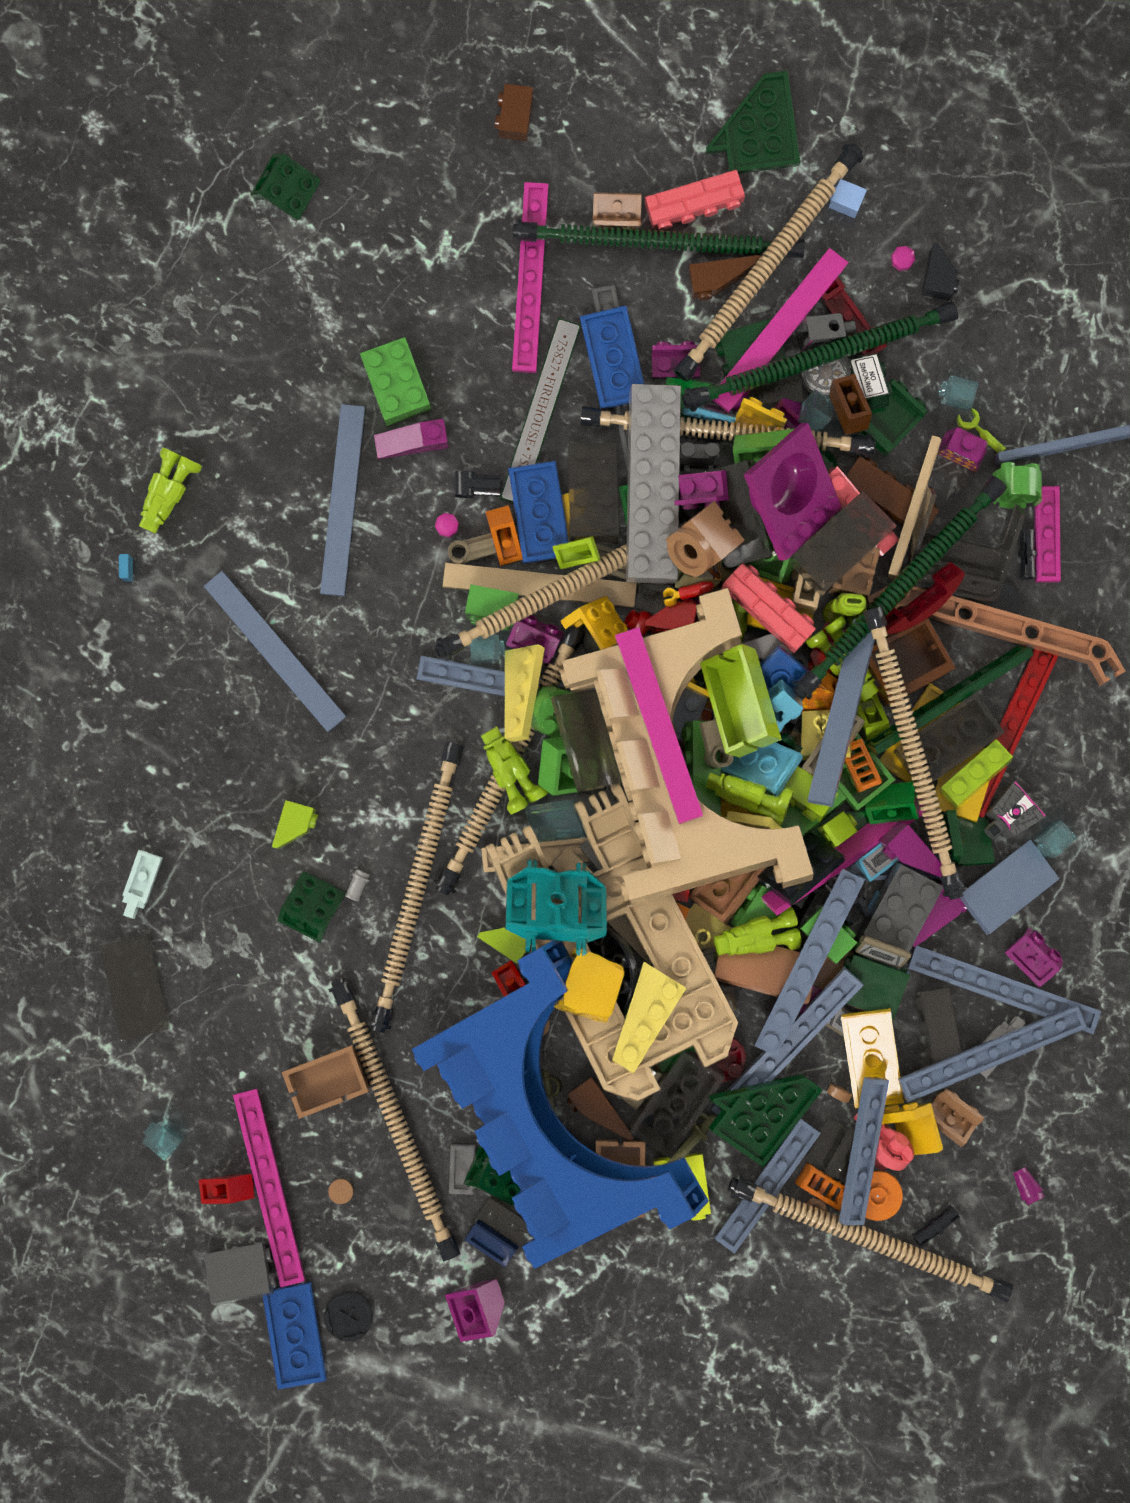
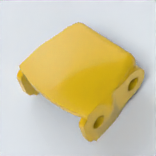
(591, 987)

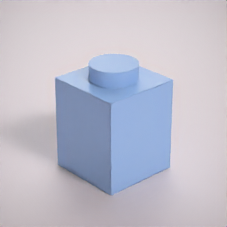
(847, 198)

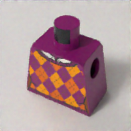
(963, 448)

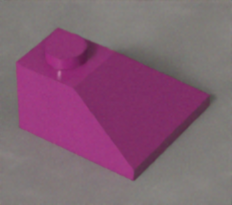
(476, 1310)

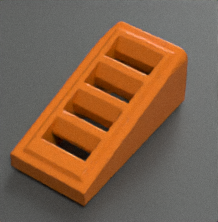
(868, 761)
(805, 1177)

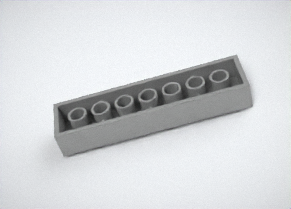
(652, 482)

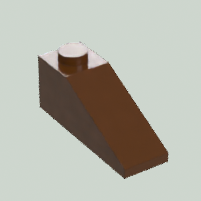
(713, 277)
(594, 1105)

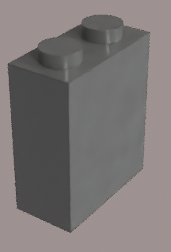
(239, 1274)

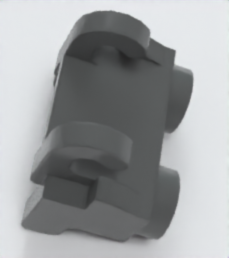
(699, 455)

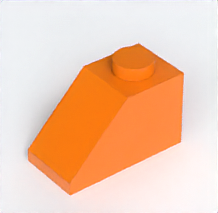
(504, 535)

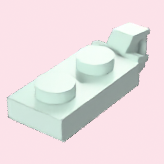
(140, 882)

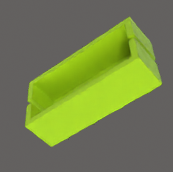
(740, 701)

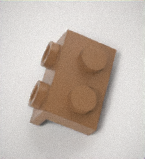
(617, 210)
(954, 1116)

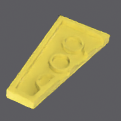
(521, 686)
(648, 1012)

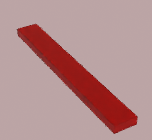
(1019, 711)

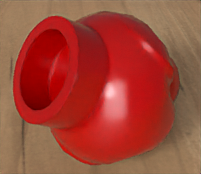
(638, 619)

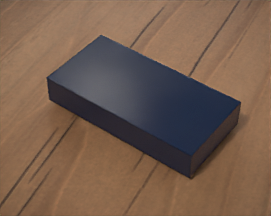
(491, 1243)

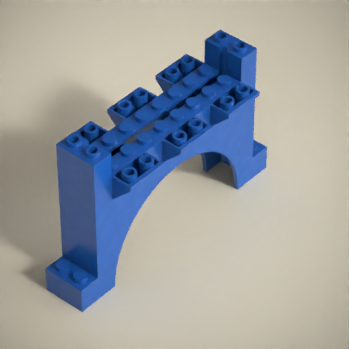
(564, 1186)

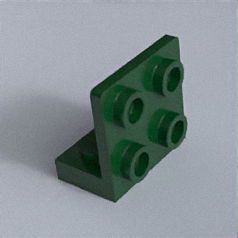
(286, 185)
(968, 840)
(311, 906)
(485, 1178)

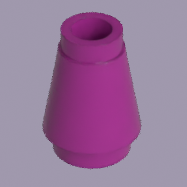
(1028, 1187)

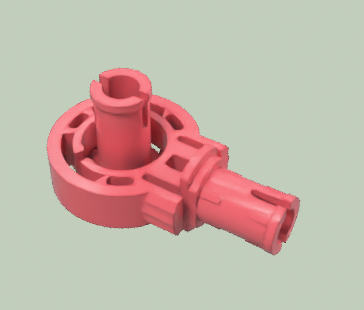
(890, 1146)

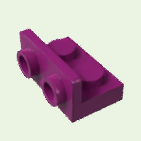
(667, 356)
(702, 489)
(533, 632)
(1035, 957)

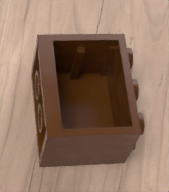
(919, 656)

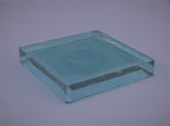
(555, 821)

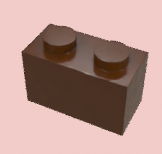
(515, 112)
(850, 404)

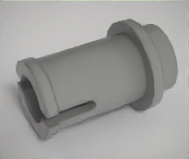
(357, 885)

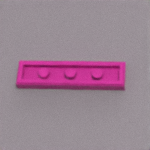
(1047, 536)

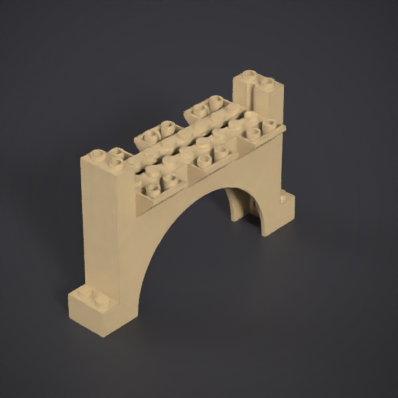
(703, 848)

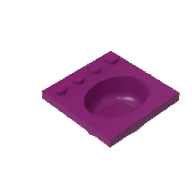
(792, 491)

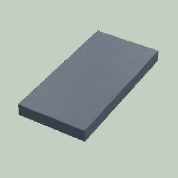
(1008, 887)

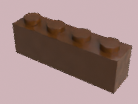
(884, 490)

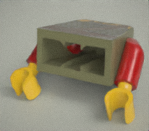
(693, 587)

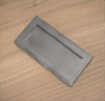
(460, 1161)

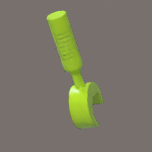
(984, 434)

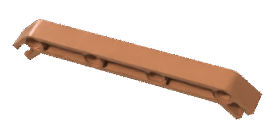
(1012, 628)

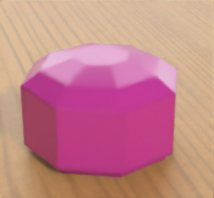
(903, 258)
(446, 525)

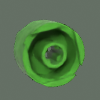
(1022, 485)
(543, 714)

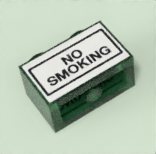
(870, 375)

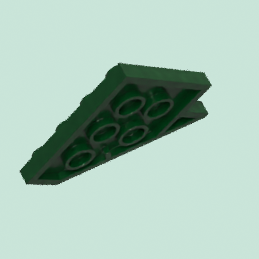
(761, 129)
(762, 1114)

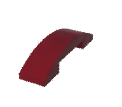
(838, 301)
(928, 602)

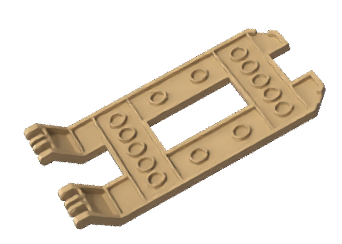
(702, 1013)

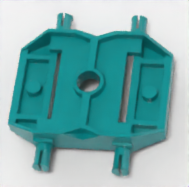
(554, 920)

